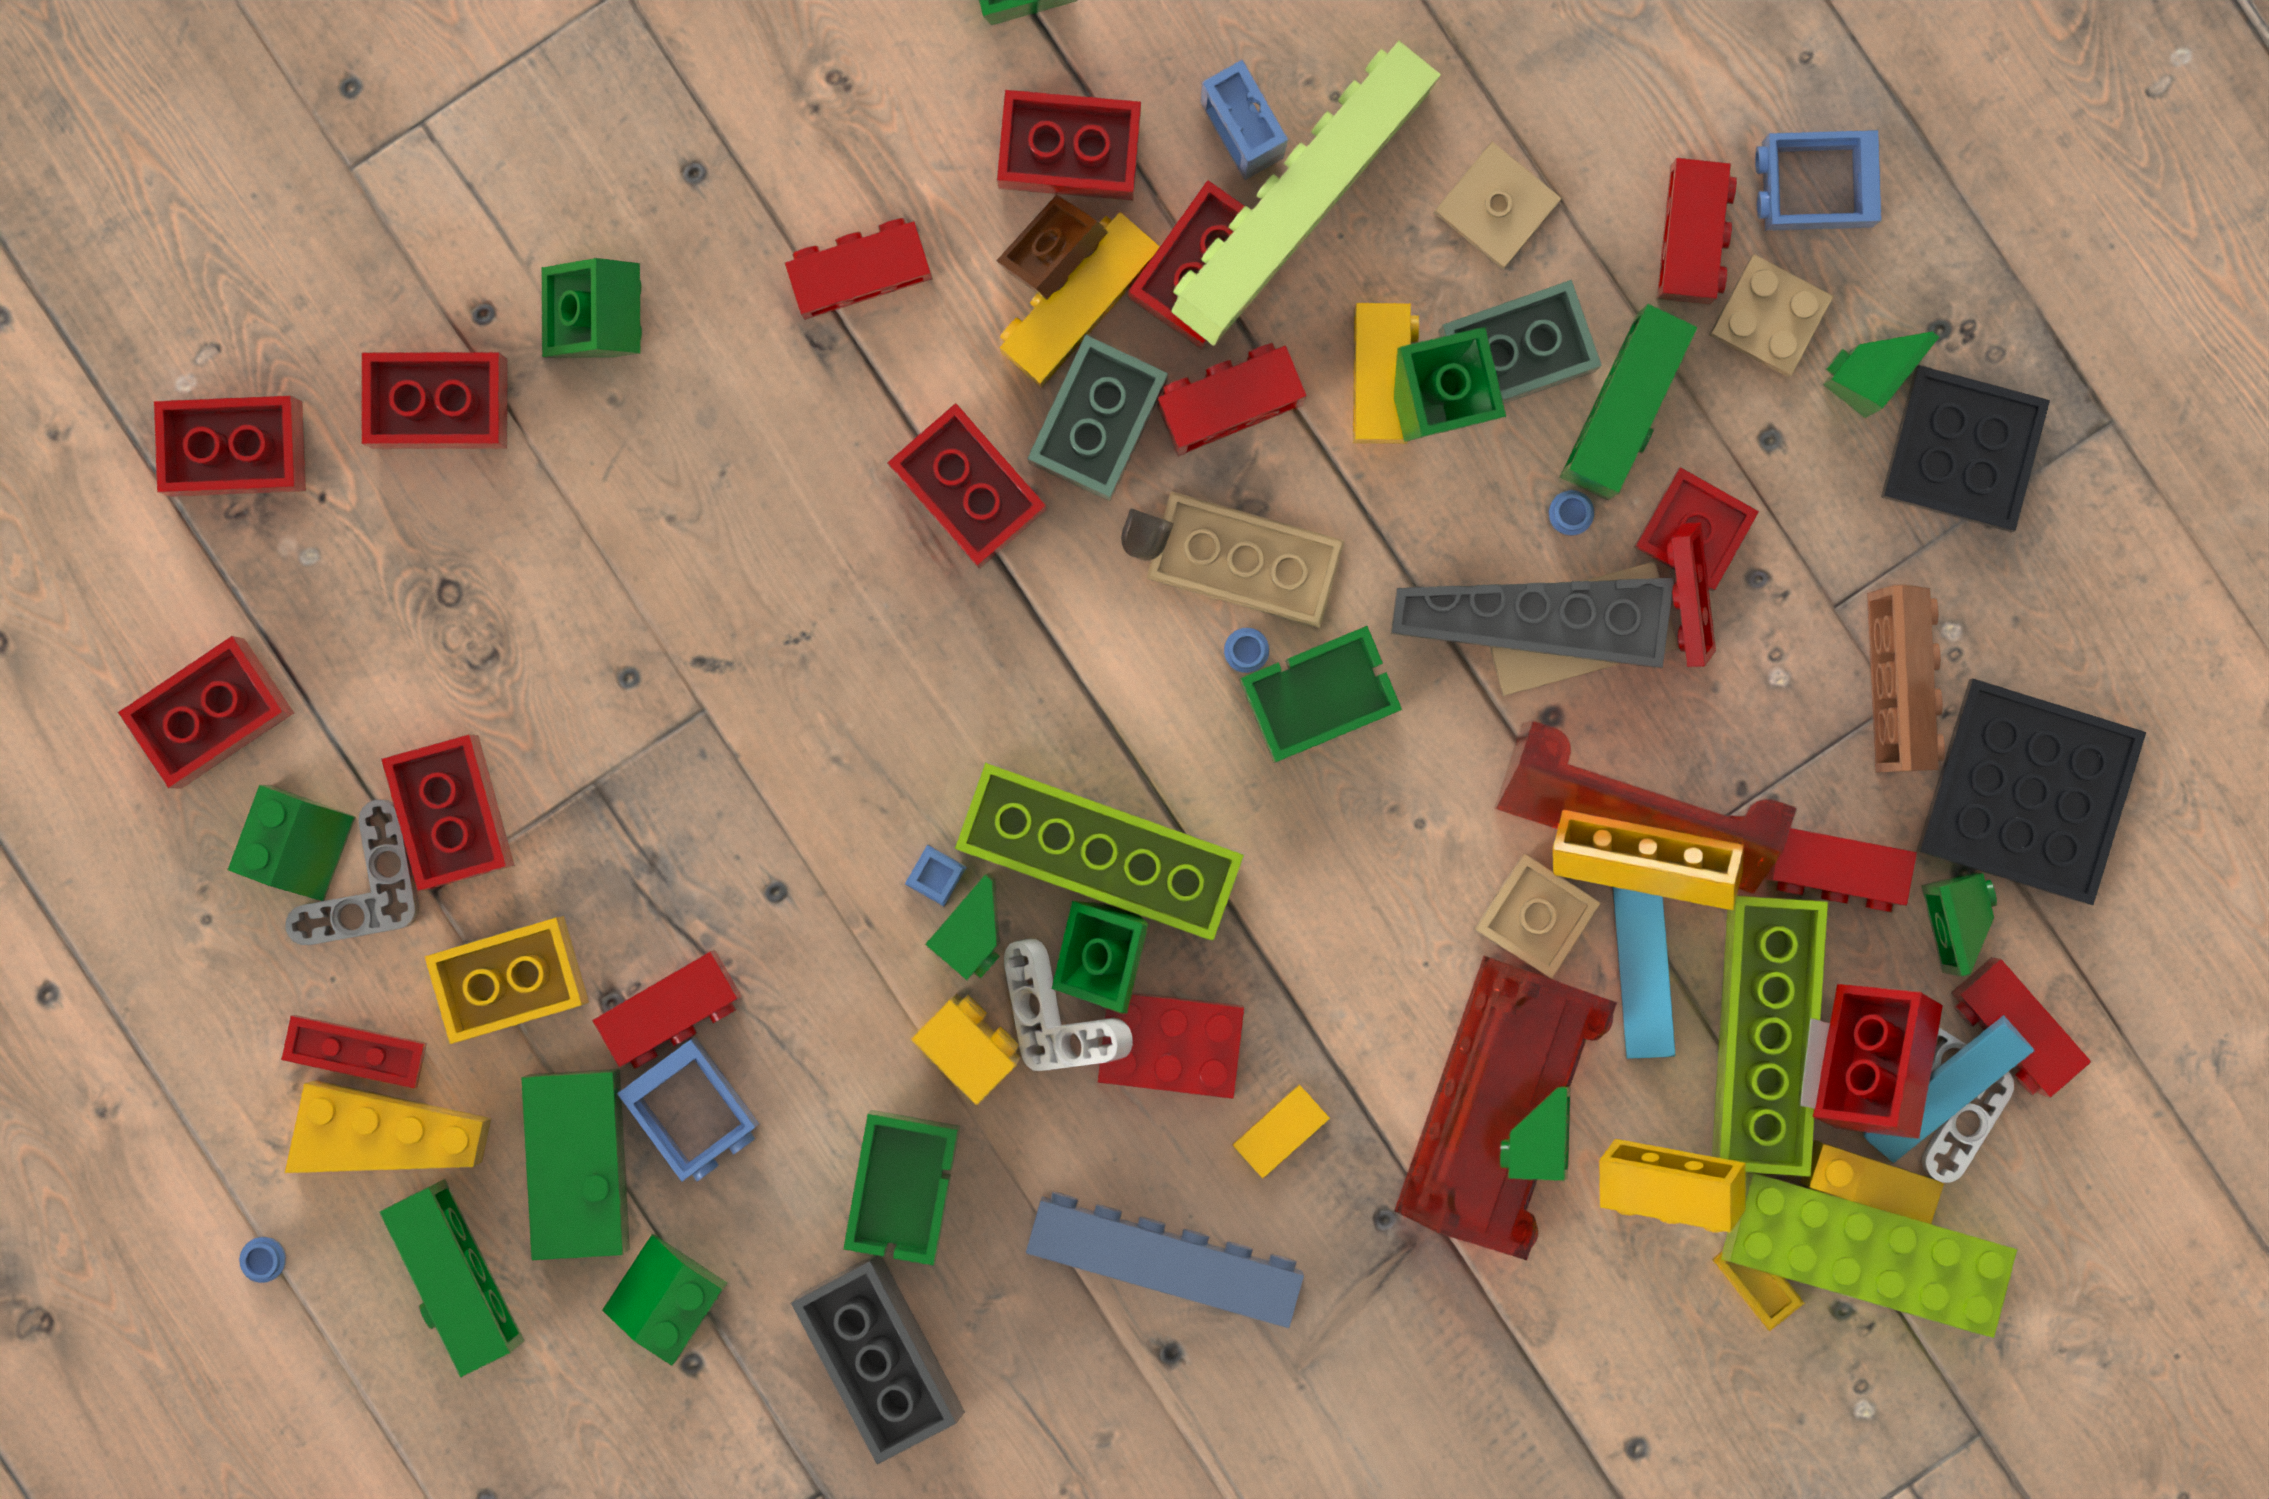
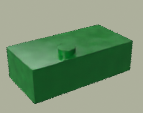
(1628, 402)
(575, 1164)
(452, 1278)

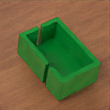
(1320, 694)
(901, 1187)

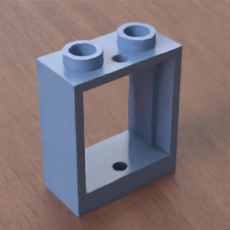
(1249, 135)
(1865, 179)
(661, 1072)

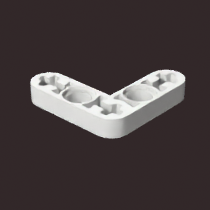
(1054, 1035)
(1987, 1120)

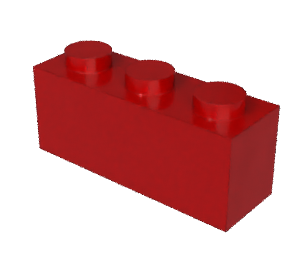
(1696, 231)
(858, 268)
(1844, 869)
(1998, 992)
(668, 1010)

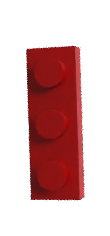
(1692, 594)
(354, 1051)

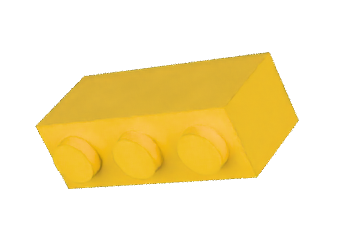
(1377, 335)
(1672, 1185)

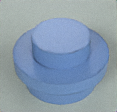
(1571, 512)
(1246, 650)
(262, 1259)

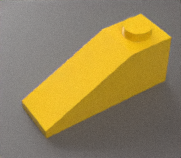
(1872, 1182)

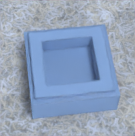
(935, 875)

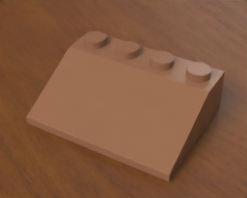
(1904, 679)

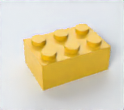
(506, 979)
(968, 1047)

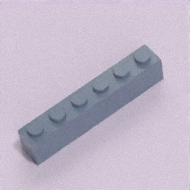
(1165, 1261)

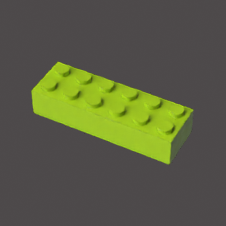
(1099, 851)
(1765, 1017)
(1871, 1255)

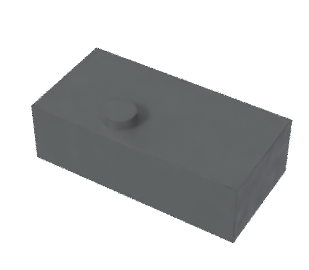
(878, 1358)

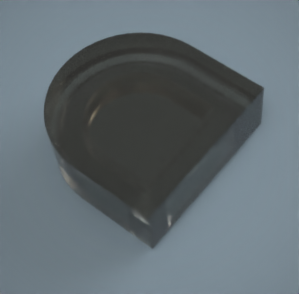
(1145, 535)

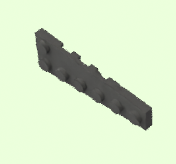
(1574, 619)

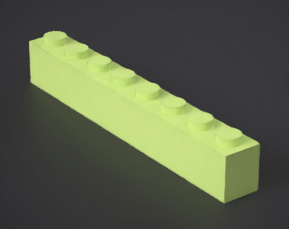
(1304, 193)

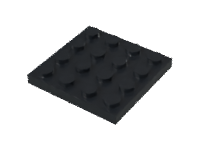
(2031, 791)

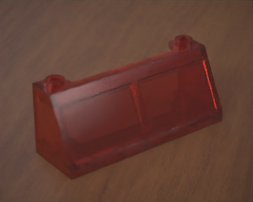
(1544, 784)
(1508, 1055)

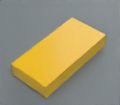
(1280, 1131)
(1766, 1294)

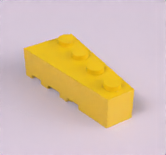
(374, 1131)

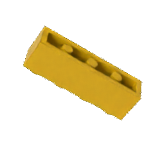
(1059, 324)
(1648, 859)

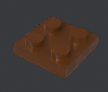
(1052, 247)

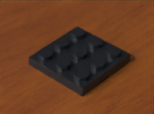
(1965, 448)

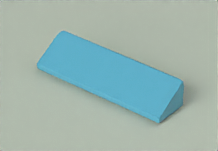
(1643, 974)
(1960, 1082)

